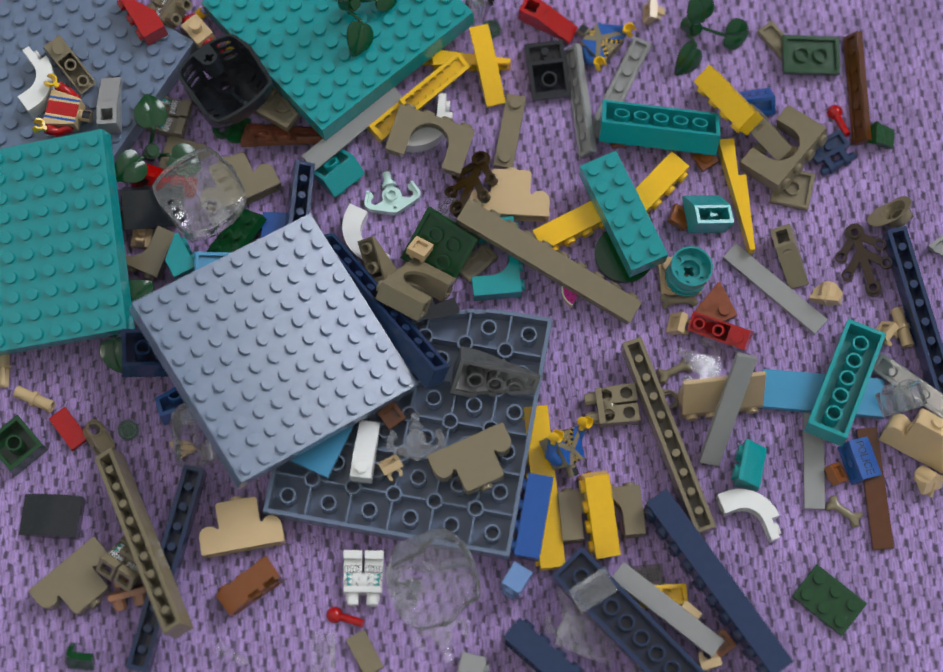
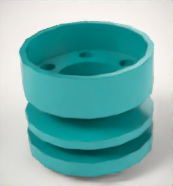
(691, 261)

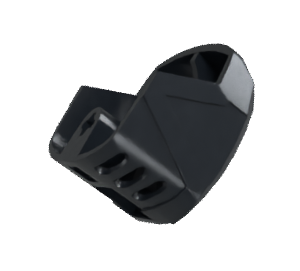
(242, 96)

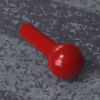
(835, 113)
(336, 615)

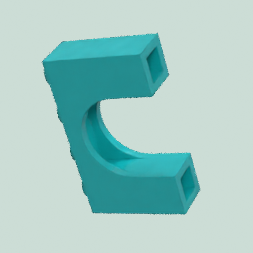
(501, 285)

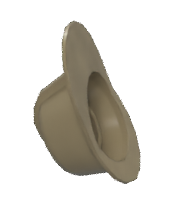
(892, 214)

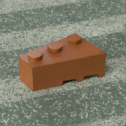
(249, 586)

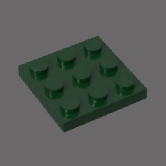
(450, 240)

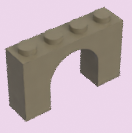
(410, 120)
(779, 173)
(152, 260)
(403, 286)
(626, 499)

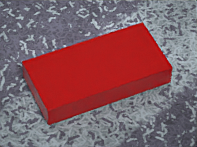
(68, 428)

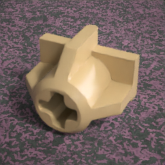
(827, 294)
(927, 480)

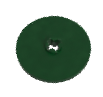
(610, 262)

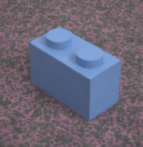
(515, 581)

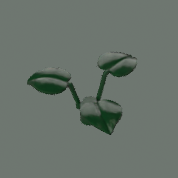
(697, 10)
(359, 34)
(128, 165)
(111, 349)

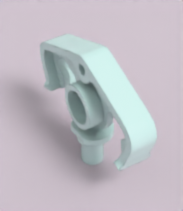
(392, 200)

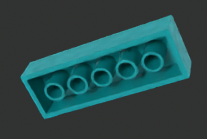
(659, 127)
(623, 213)
(845, 382)

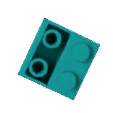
(707, 213)
(180, 257)
(750, 465)

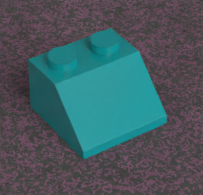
(339, 173)

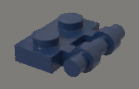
(835, 144)

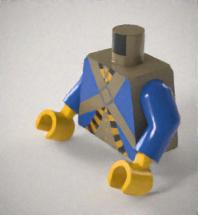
(603, 42)
(565, 447)

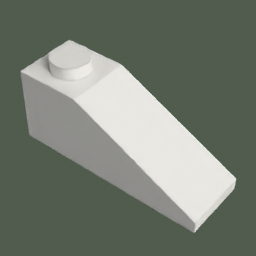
(365, 452)

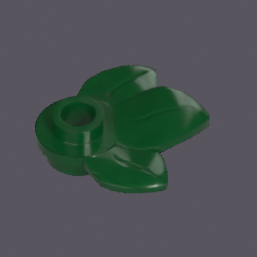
(233, 133)

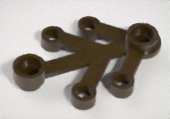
(479, 162)
(862, 256)

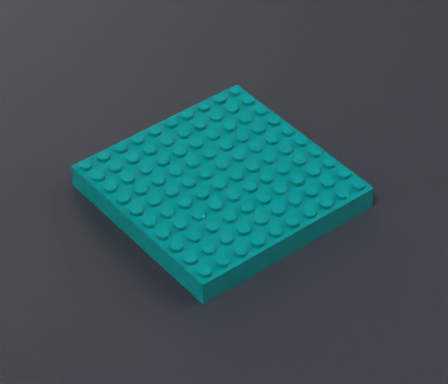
(309, 52)
(61, 244)

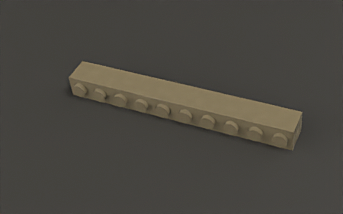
(548, 262)
(667, 435)
(144, 544)

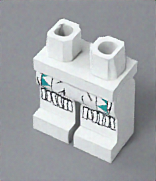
(363, 583)

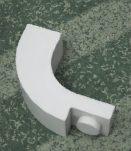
(37, 96)
(430, 137)
(352, 226)
(754, 503)

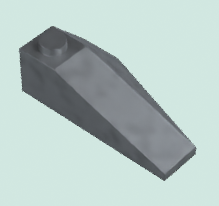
(482, 373)

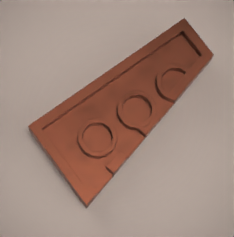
(272, 135)

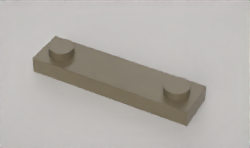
(509, 131)

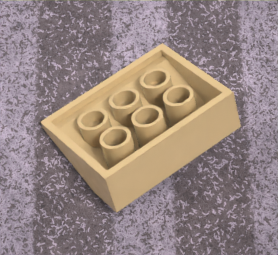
(702, 396)

